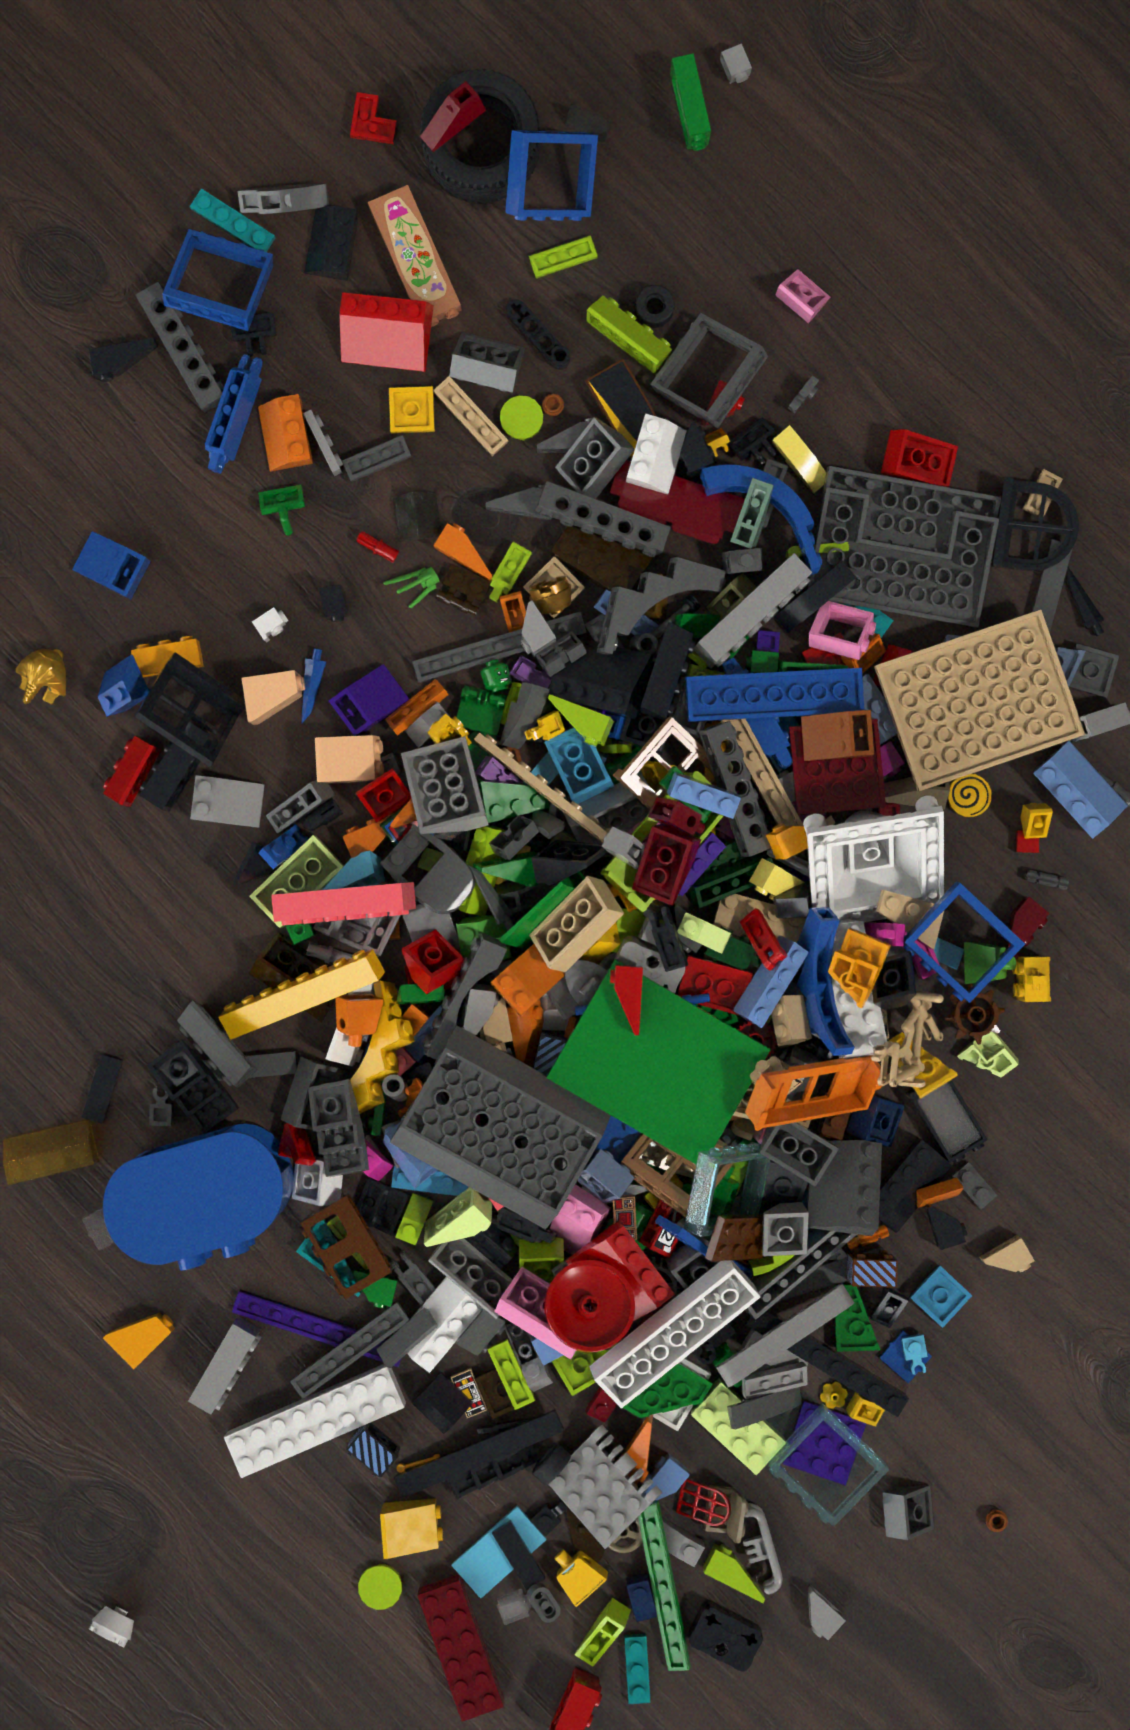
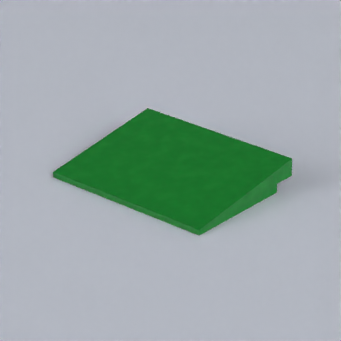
(669, 1081)

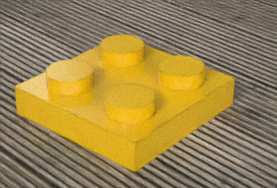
(411, 409)

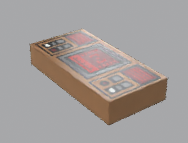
(625, 1212)

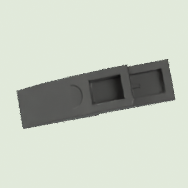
(283, 199)

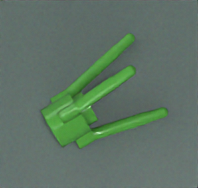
(426, 578)

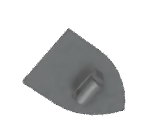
(583, 980)

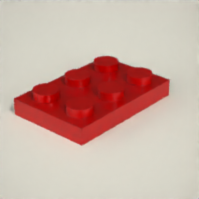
(721, 981)

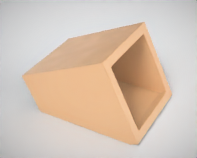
(270, 694)
(348, 759)

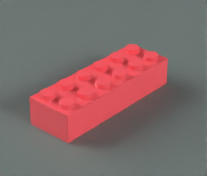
(336, 903)

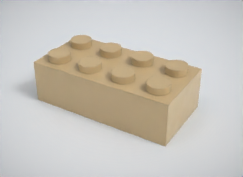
(576, 924)

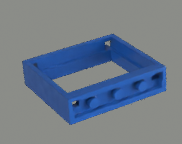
(518, 169)
(211, 309)
(928, 963)

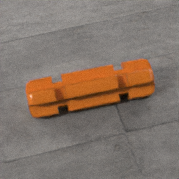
(863, 1240)

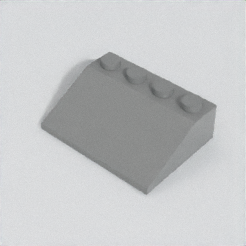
(444, 787)

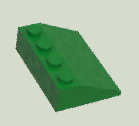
(519, 934)

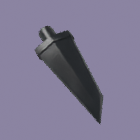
(1087, 610)

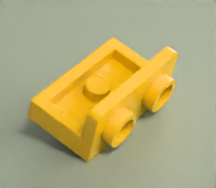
(447, 729)

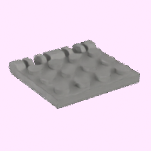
(601, 1490)

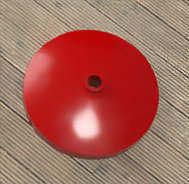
(610, 1303)

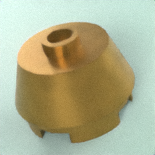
(551, 595)

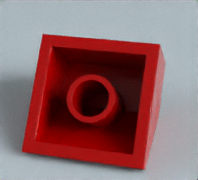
(432, 961)

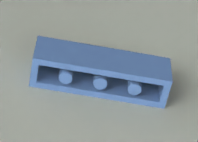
(768, 986)

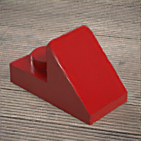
(296, 1145)

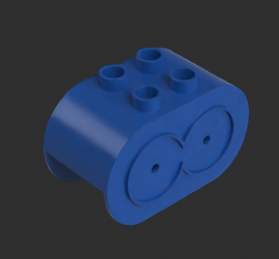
(198, 1196)

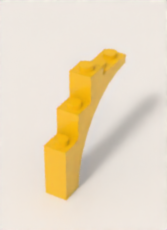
(381, 1058)

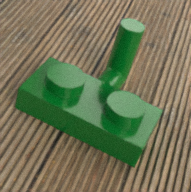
(281, 501)

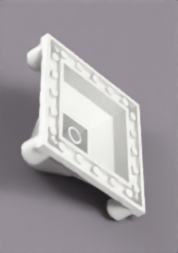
(875, 854)

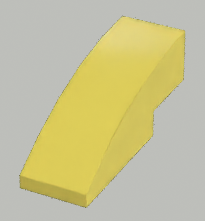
(800, 459)

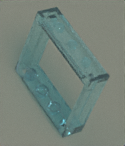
(704, 1183)
(820, 1414)

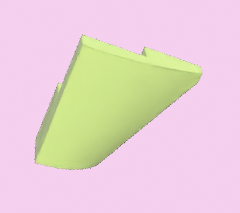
(990, 1055)

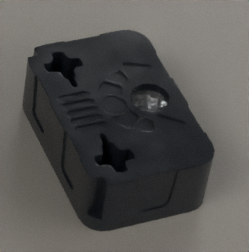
(727, 1629)

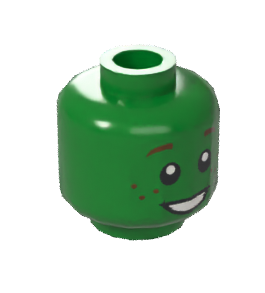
(496, 676)

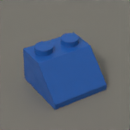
(122, 687)

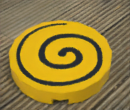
(969, 795)

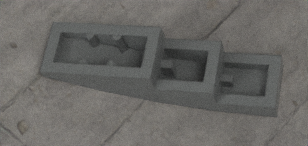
(763, 1407)

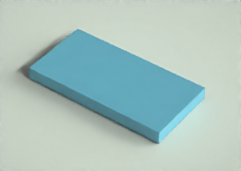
(485, 1563)

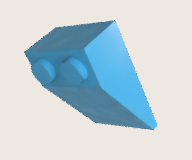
(579, 766)

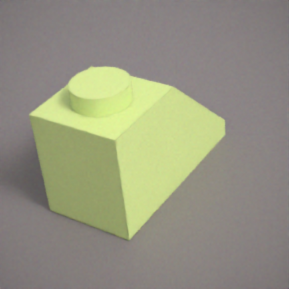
(703, 933)

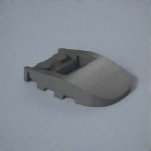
(444, 885)

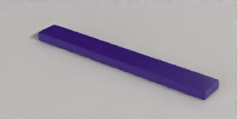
(297, 1321)

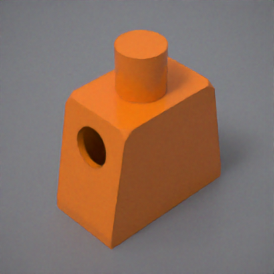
(357, 1016)

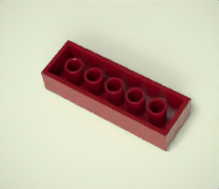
(461, 1647)

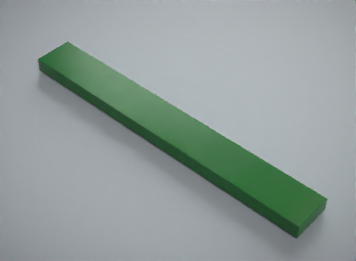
(664, 1588)

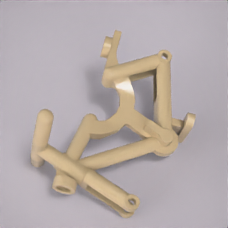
(912, 1065)

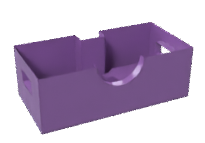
(528, 673)
(495, 772)

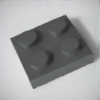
(1094, 671)

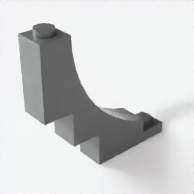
(628, 606)

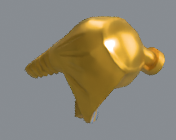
(42, 669)

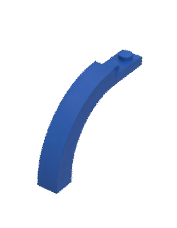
(738, 479)

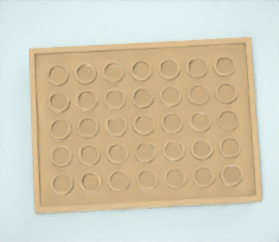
(979, 700)

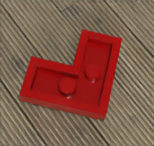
(366, 124)

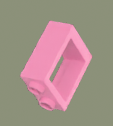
(846, 615)

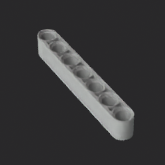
(785, 1335)

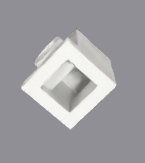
(270, 623)

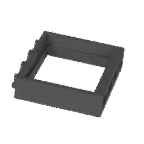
(735, 386)

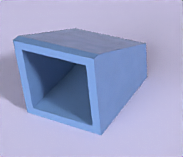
(412, 1167)

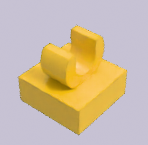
(716, 439)

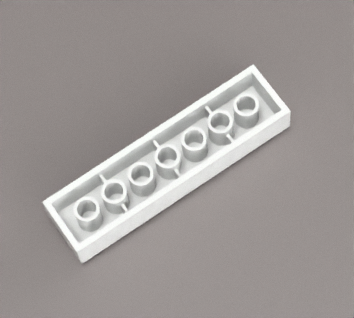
(674, 1332)
(314, 1420)

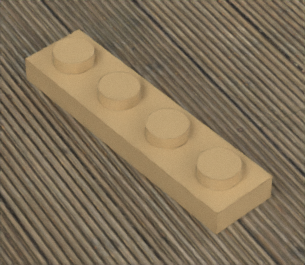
(470, 416)

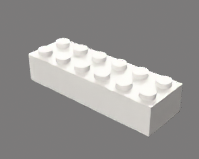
(862, 1025)

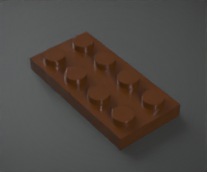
(736, 1238)

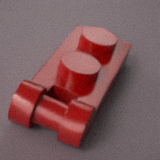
(762, 939)

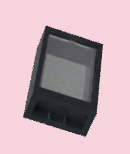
(949, 1121)

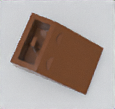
(837, 735)

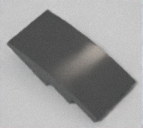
(338, 1128)

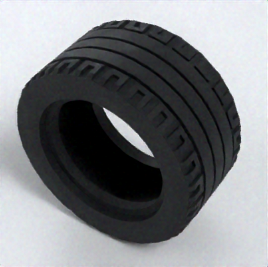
(498, 94)

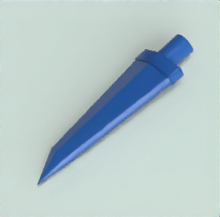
(313, 674)

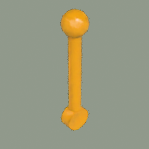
(401, 1466)

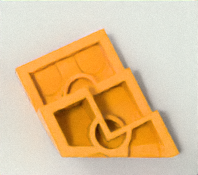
(858, 964)

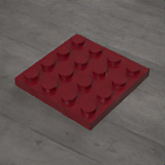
(836, 783)

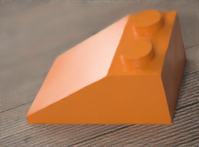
(526, 980)

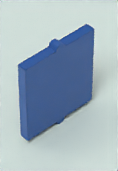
(894, 1358)

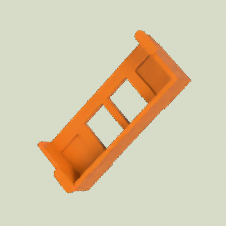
(849, 1092)

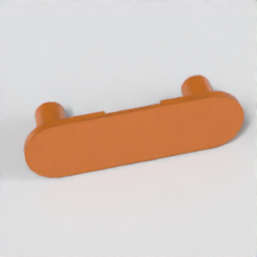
(412, 1092)

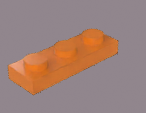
(416, 706)

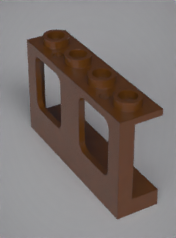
(358, 1240)

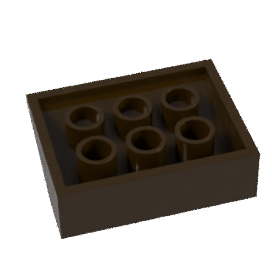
(600, 560)

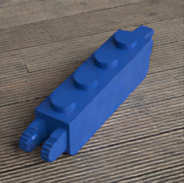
(233, 412)
(766, 730)

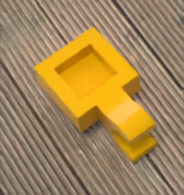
(549, 727)

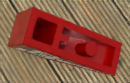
(656, 1237)

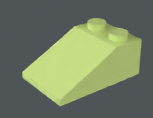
(459, 1219)

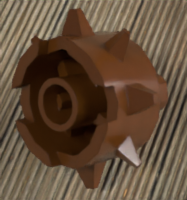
(983, 1023)

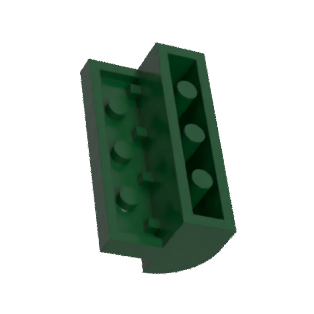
(725, 875)

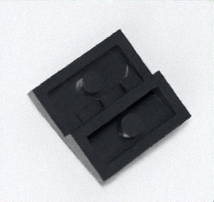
(382, 1206)

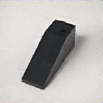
(118, 358)

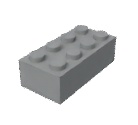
(223, 1368)

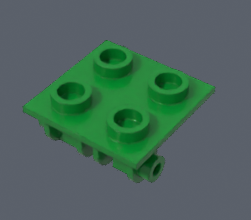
(481, 710)

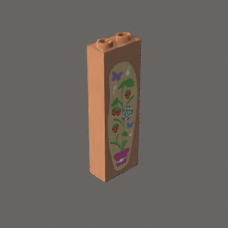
(414, 252)

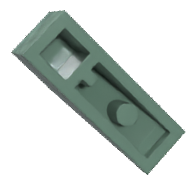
(752, 514)

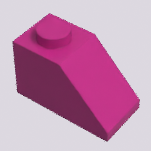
(378, 1163)

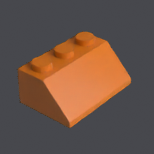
(285, 433)

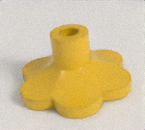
(831, 1390)

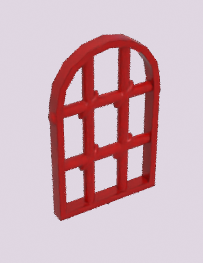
(699, 1496)

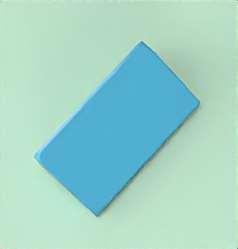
(948, 953)

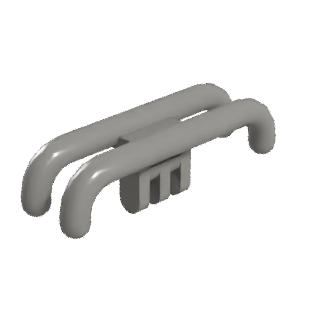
(764, 1549)

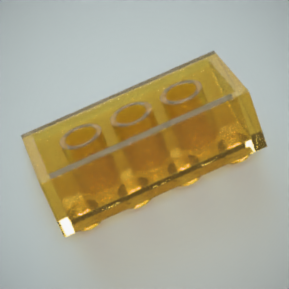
(49, 1151)

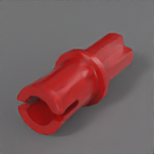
(377, 546)

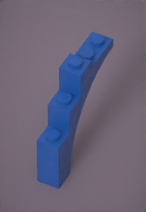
(816, 982)

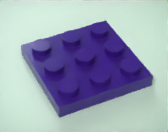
(824, 1450)

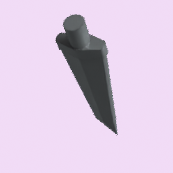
(496, 904)

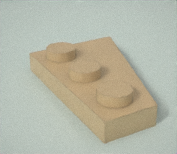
(909, 911)

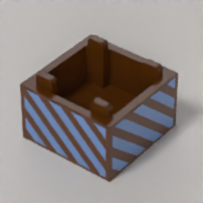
(872, 1269)

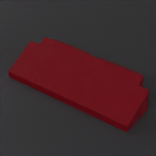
(684, 506)

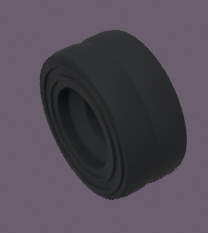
(551, 1464)

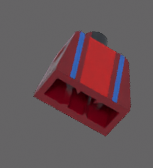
(677, 816)

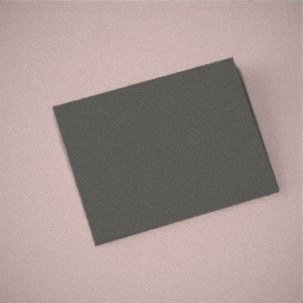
(909, 544)

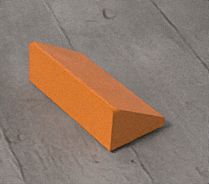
(873, 653)
(938, 1192)

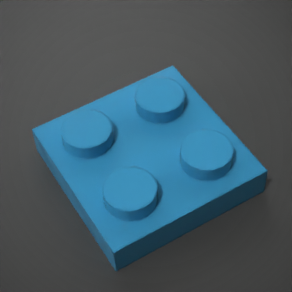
(940, 1296)

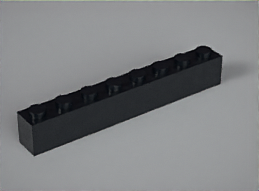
(837, 1366)

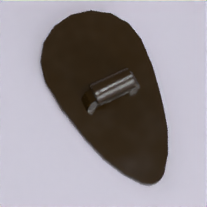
(583, 1539)

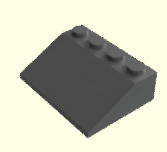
(848, 1190)

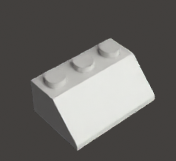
(656, 454)

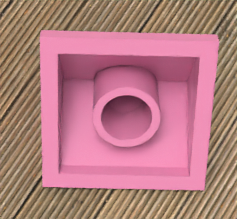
(802, 295)

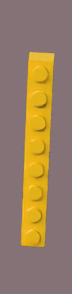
(302, 993)

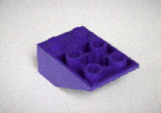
(369, 700)

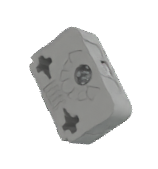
(636, 951)

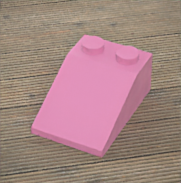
(579, 1219)

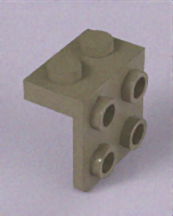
(734, 1526)

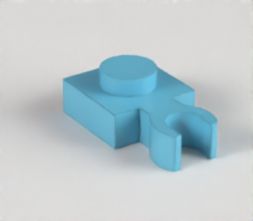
(914, 1349)

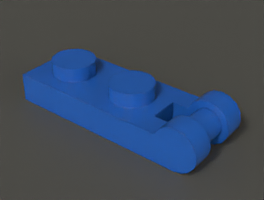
(283, 847)

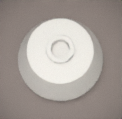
(113, 1625)

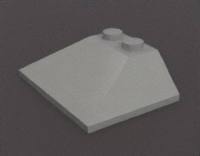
(361, 933)

